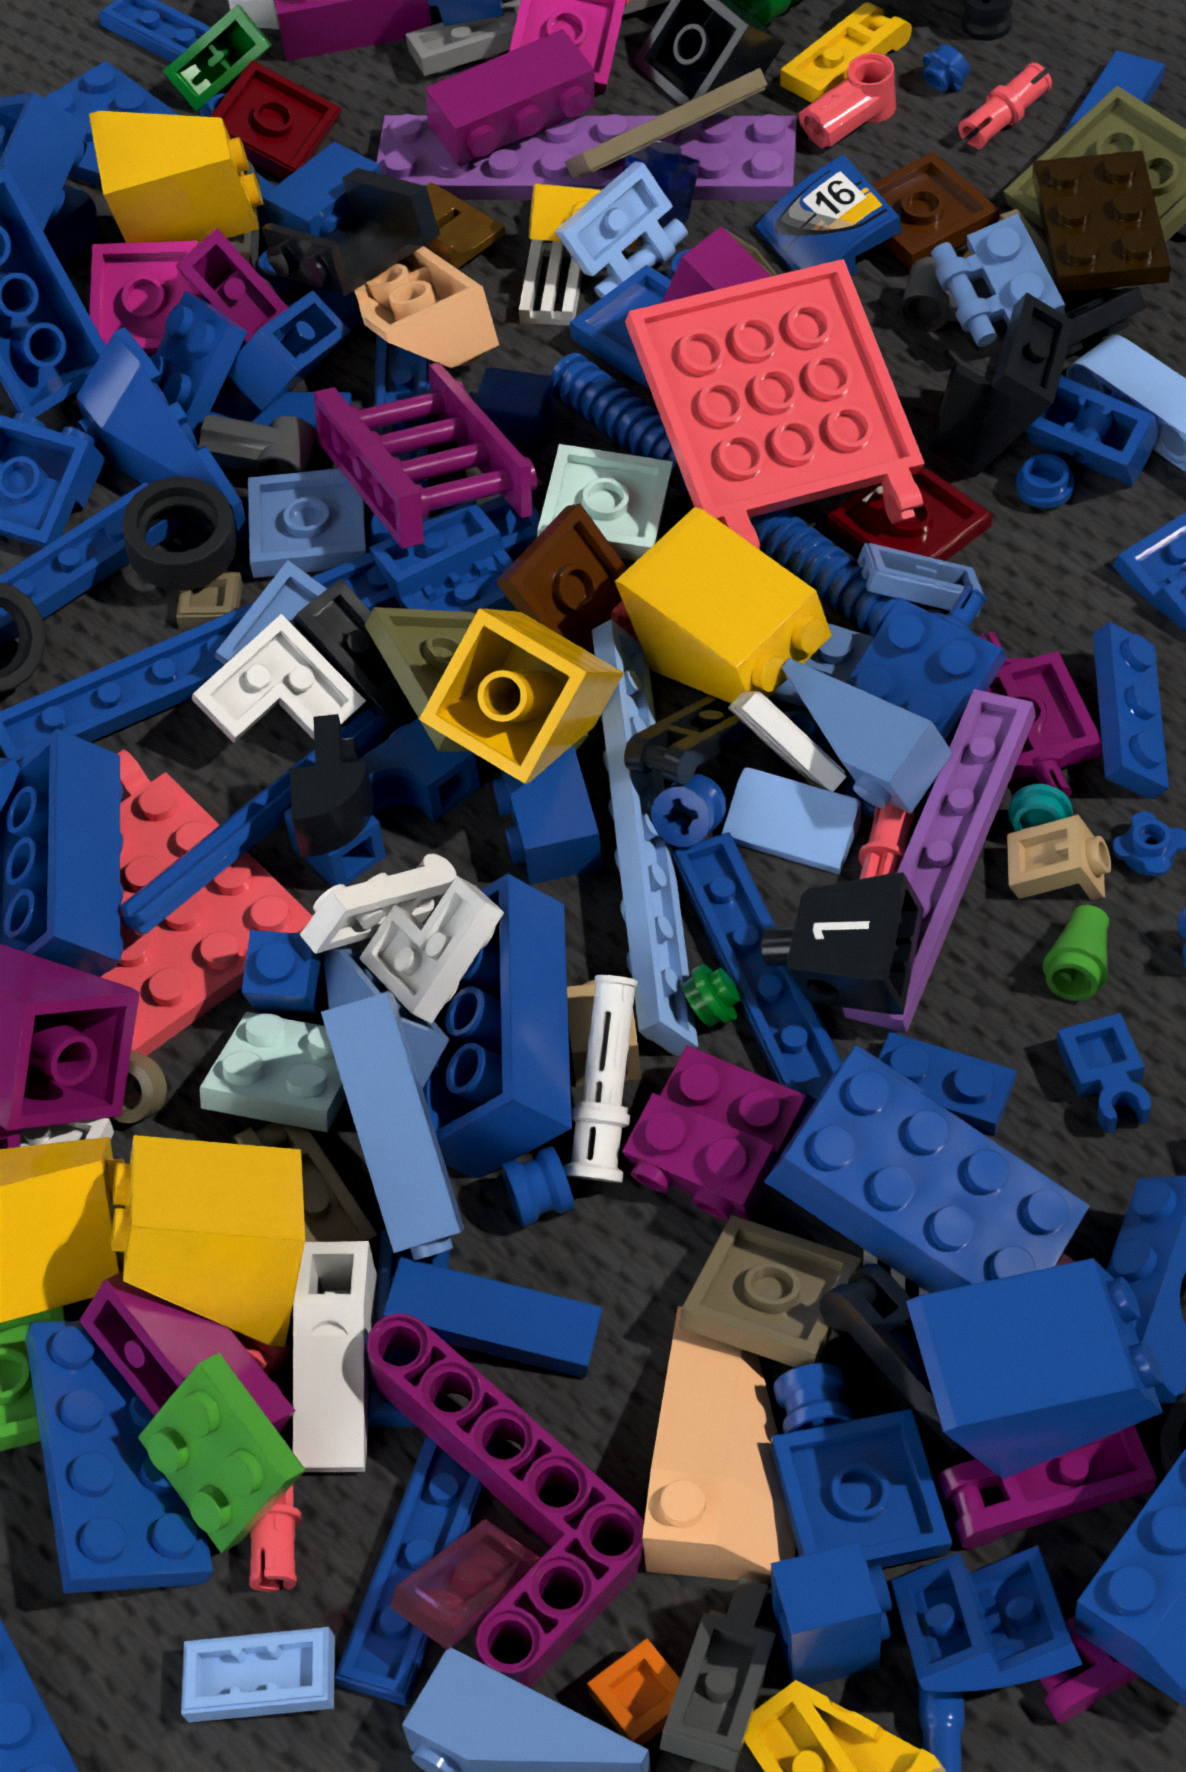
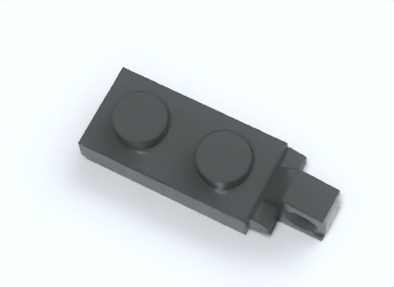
(721, 1681)

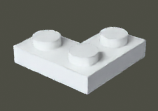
(275, 670)
(429, 960)

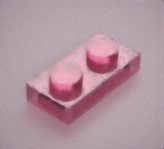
(462, 1583)

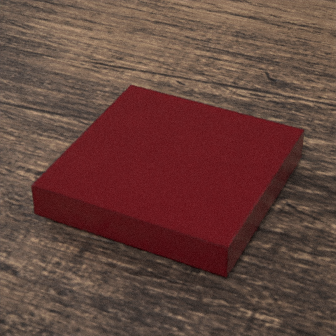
(276, 119)
(939, 528)

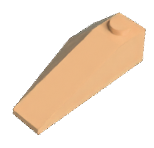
(429, 310)
(712, 1472)

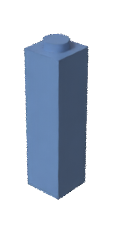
(394, 1125)

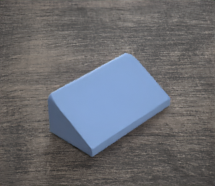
(793, 820)

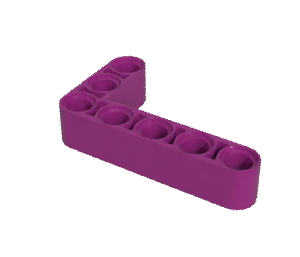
(517, 1485)

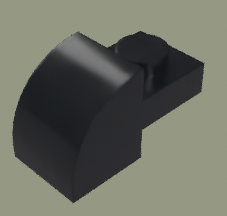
(333, 797)

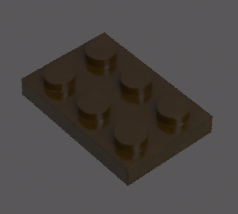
(1100, 222)

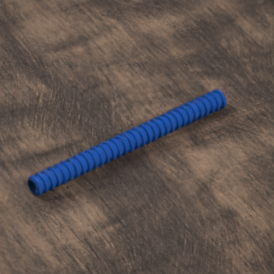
(780, 533)

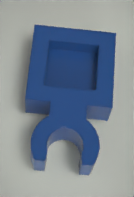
(1105, 1062)

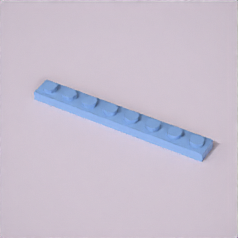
(643, 858)

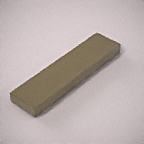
(666, 124)

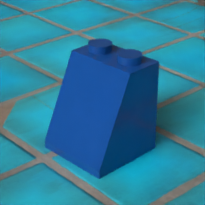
(1036, 1363)

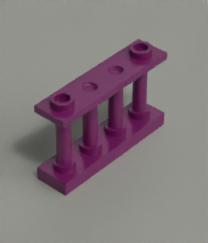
(389, 483)

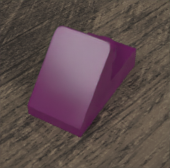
(230, 283)

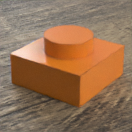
(636, 1692)

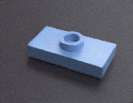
(258, 1674)

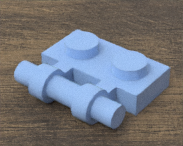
(617, 218)

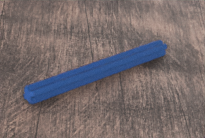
(232, 837)

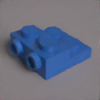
(43, 478)

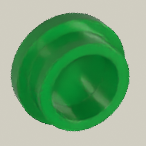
(712, 995)

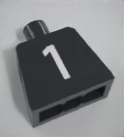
(851, 943)

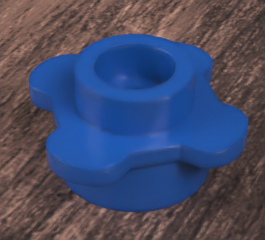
(1149, 858)

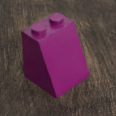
(61, 1042)

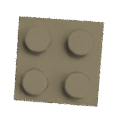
(766, 1292)

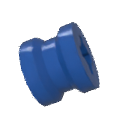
(697, 799)
(537, 1186)
(812, 1397)

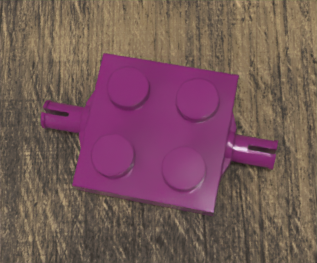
(1062, 726)

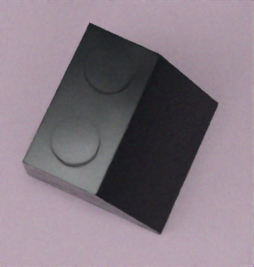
(705, 47)

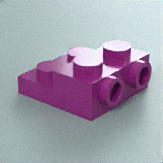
(714, 1134)

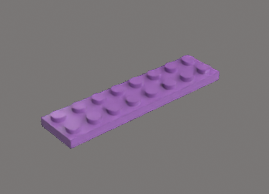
(737, 157)

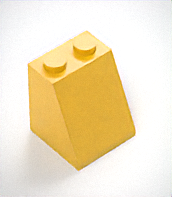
(173, 176)
(719, 610)
(519, 693)
(55, 1224)
(213, 1229)

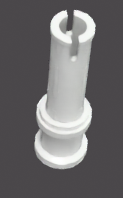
(600, 1112)

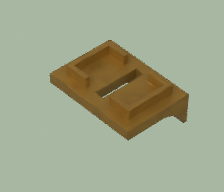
(466, 233)

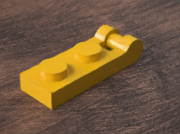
(827, 59)

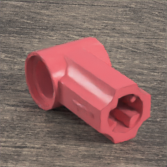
(861, 98)

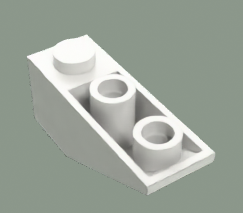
(330, 1355)

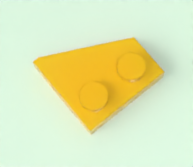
(812, 1734)

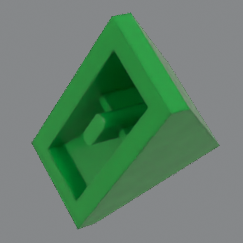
(217, 58)

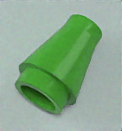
(1078, 959)

